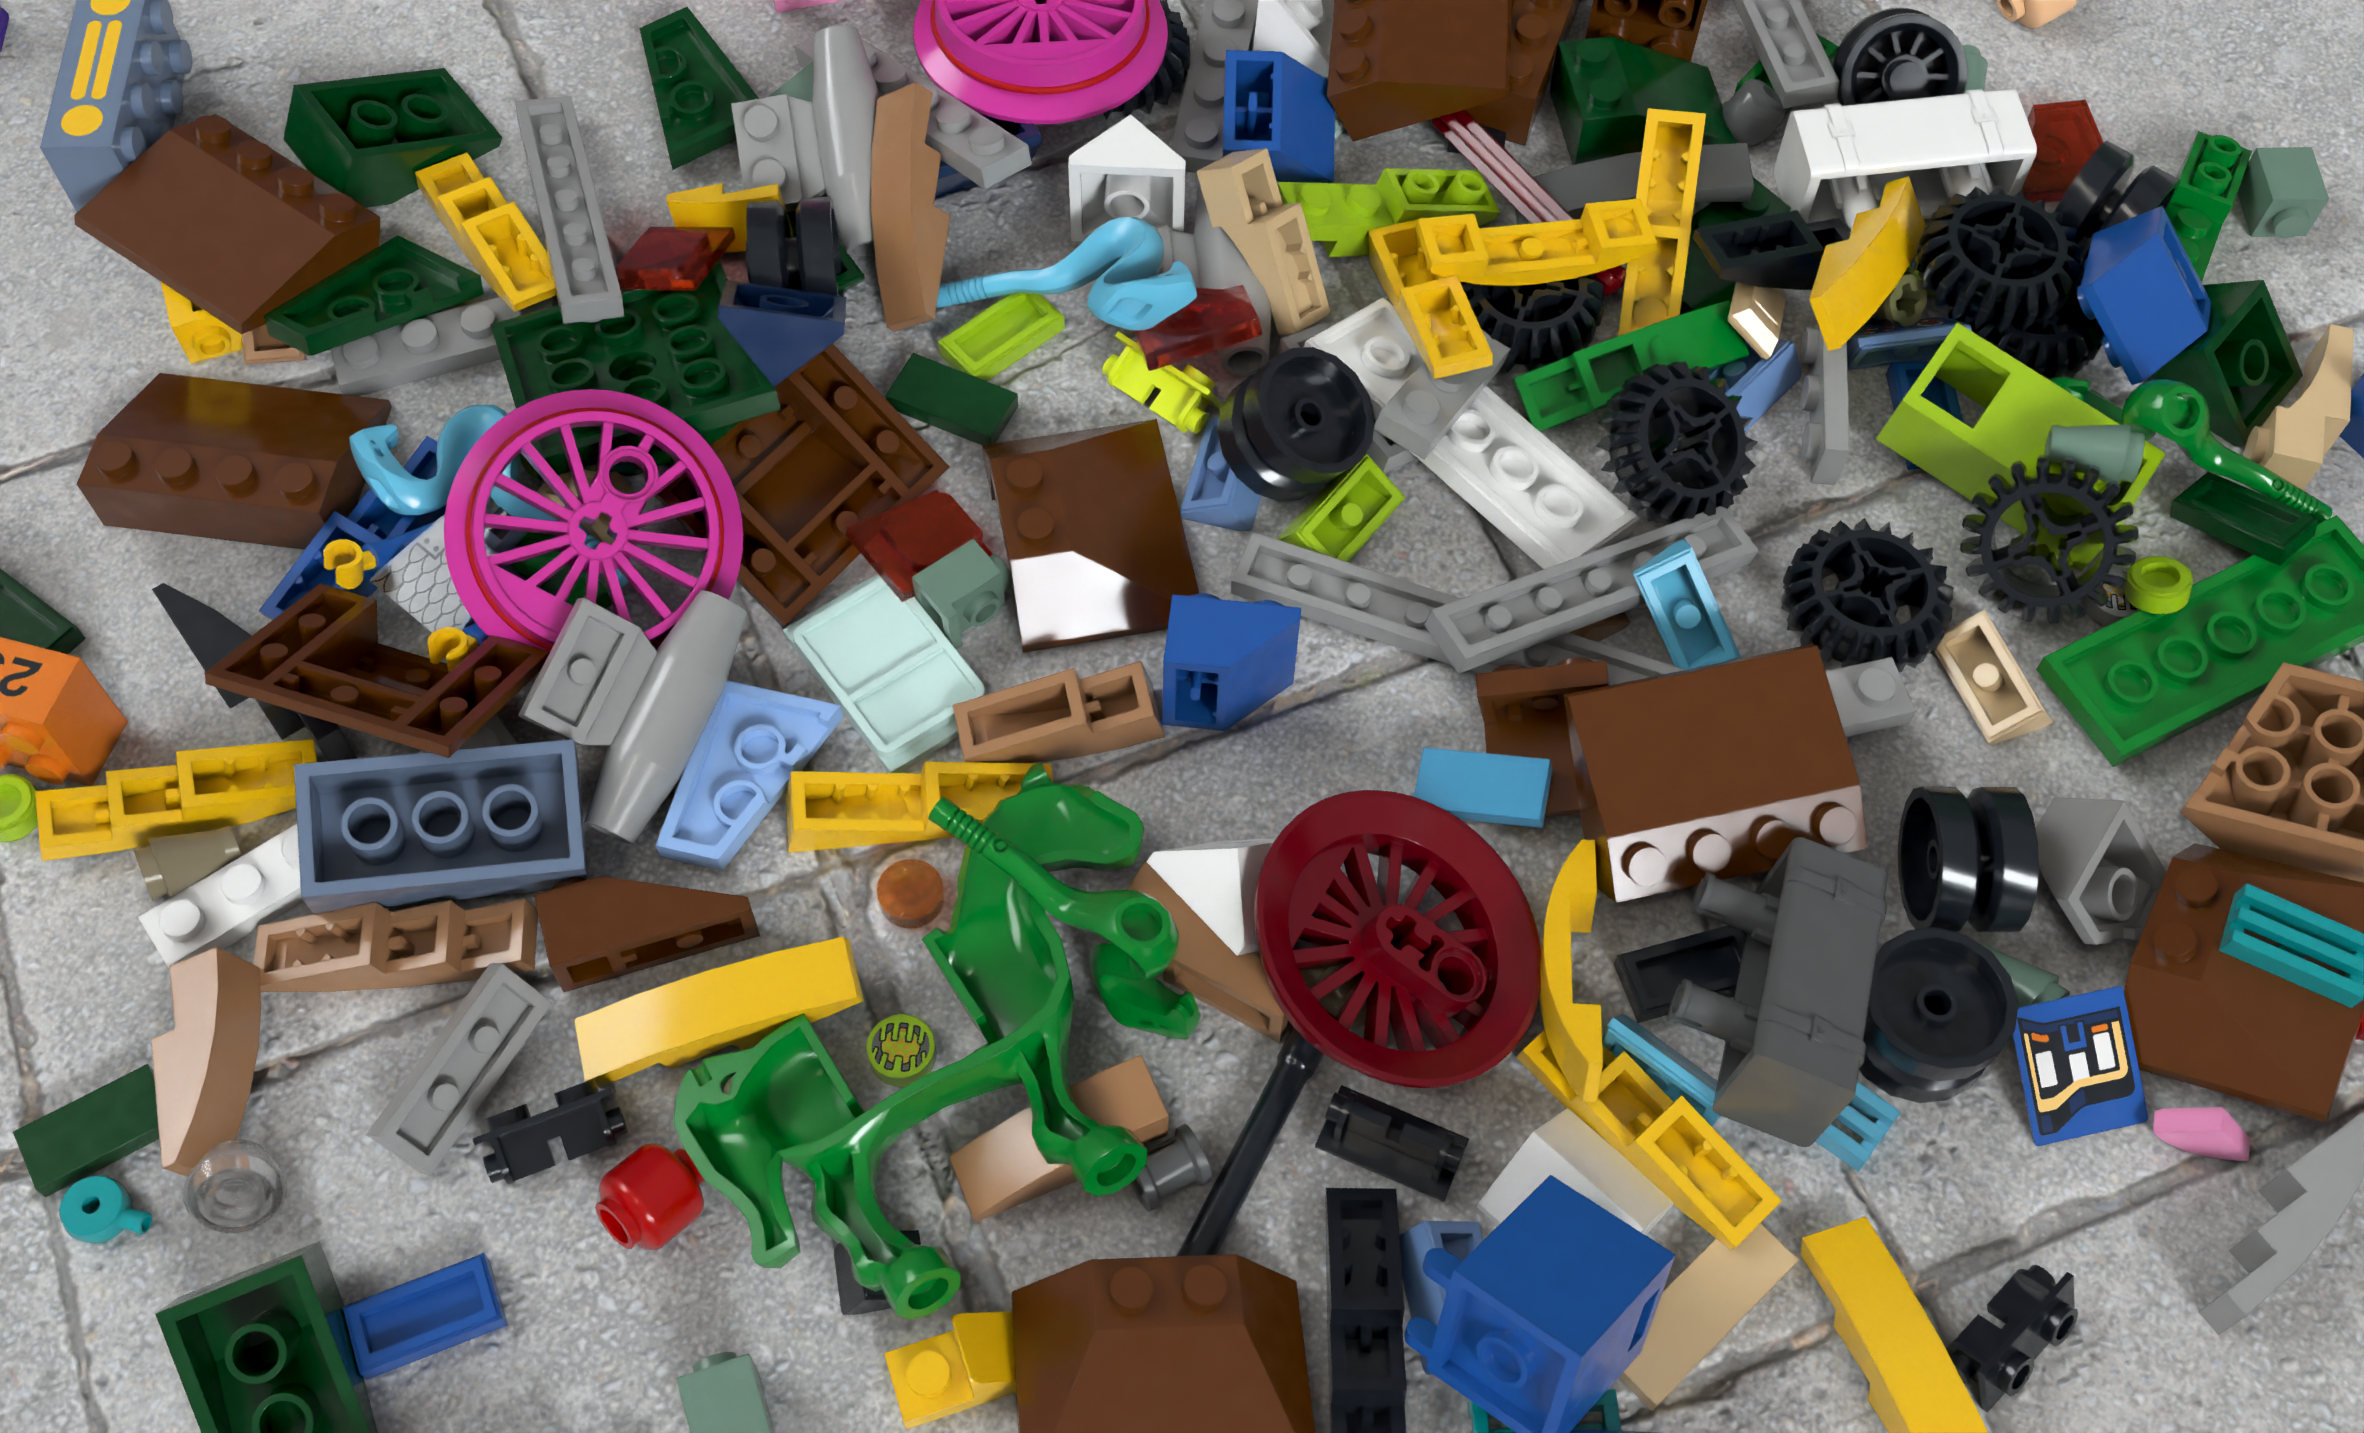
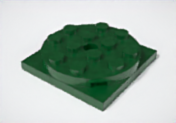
(661, 350)

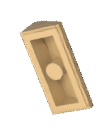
(1990, 680)

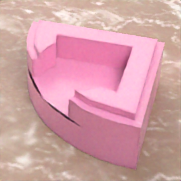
(2203, 1132)

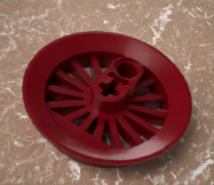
(1394, 946)

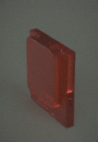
(673, 257)
(913, 538)

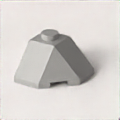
(2099, 867)

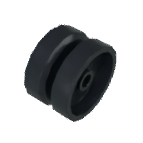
(2097, 197)
(797, 262)
(1296, 424)
(1968, 859)
(1935, 1015)

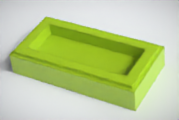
(1001, 335)

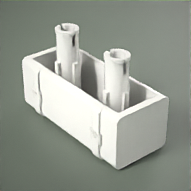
(1842, 156)

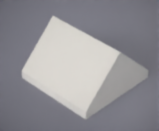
(1297, 29)
(1125, 175)
(1218, 885)
(1583, 1162)

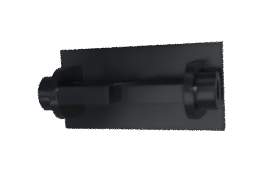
(522, 1140)
(1391, 1142)
(2034, 1315)

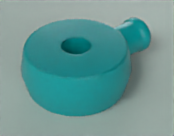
(110, 1219)

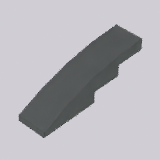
(1722, 177)

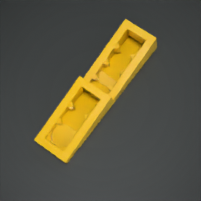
(1668, 194)
(1428, 305)
(889, 808)

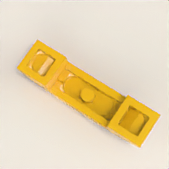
(1537, 252)
(1571, 1027)

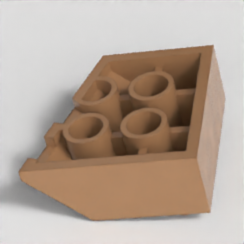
(2292, 777)

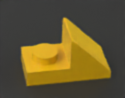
(954, 1368)

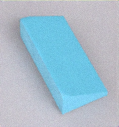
(1685, 608)
(1662, 1064)

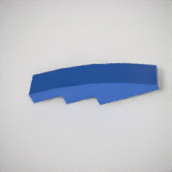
(366, 524)

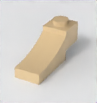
(1269, 234)
(2300, 435)

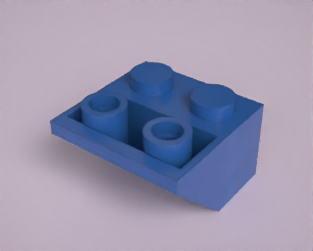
(1281, 108)
(2143, 294)
(1225, 659)

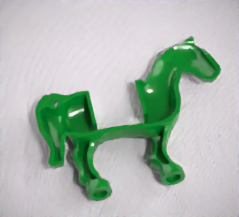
(1018, 991)

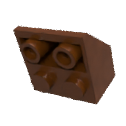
(1654, 24)

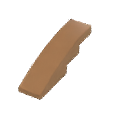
(905, 222)
(397, 949)

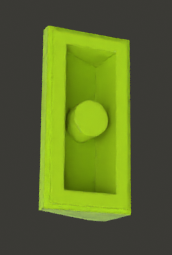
(1345, 512)

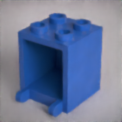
(1543, 1310)

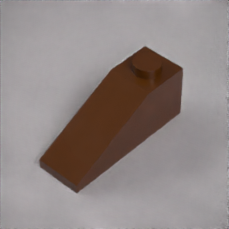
(625, 926)

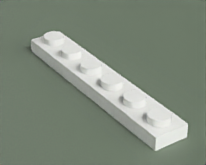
(250, 888)

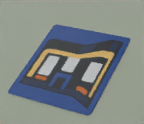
(2079, 1066)

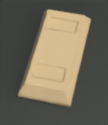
(1758, 316)

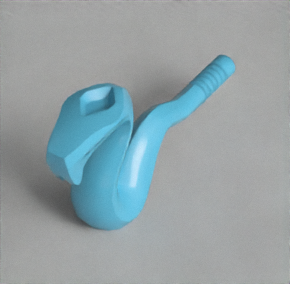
(1122, 258)
(418, 496)

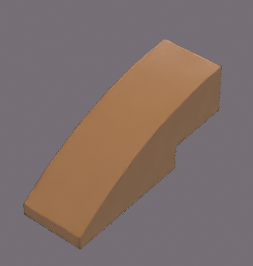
(1060, 717)
(1211, 968)
(208, 1058)
(1004, 1163)

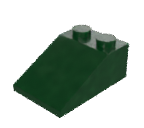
(1609, 84)
(383, 128)
(269, 1351)

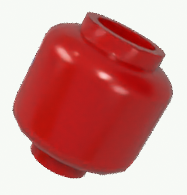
(650, 1197)

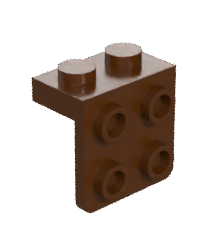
(1528, 718)

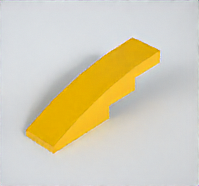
(489, 231)
(1867, 267)
(196, 795)
(717, 1010)
(1664, 1142)
(1889, 1333)

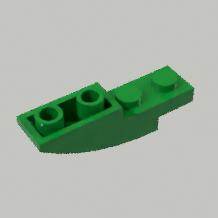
(2206, 194)
(1594, 374)

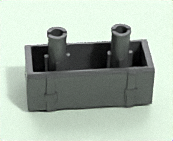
(1798, 989)

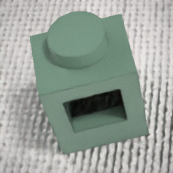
(962, 589)

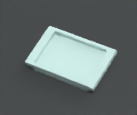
(887, 671)

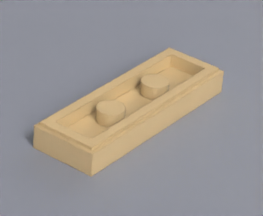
(1703, 1309)

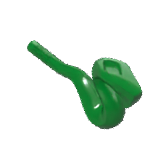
(2184, 417)
(1135, 924)

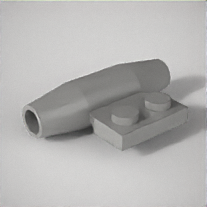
(820, 142)
(1220, 265)
(642, 702)

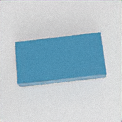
(1485, 786)

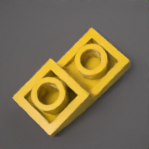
(715, 208)

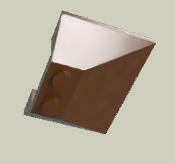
(809, 475)
(1089, 533)
(329, 665)
(2222, 1019)
(1161, 1348)

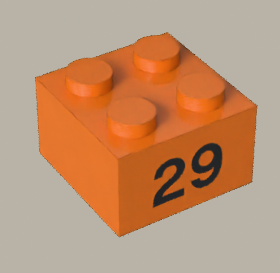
(54, 715)

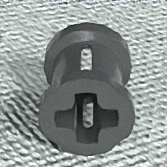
(1171, 1168)

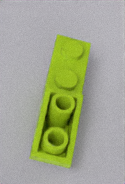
(1345, 212)

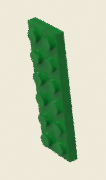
(2180, 668)

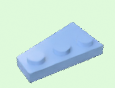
(741, 770)

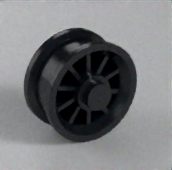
(1899, 58)

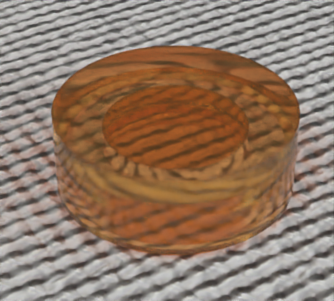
(910, 893)

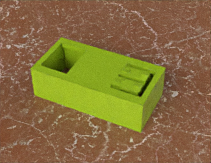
(2011, 429)

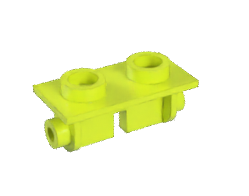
(1181, 394)

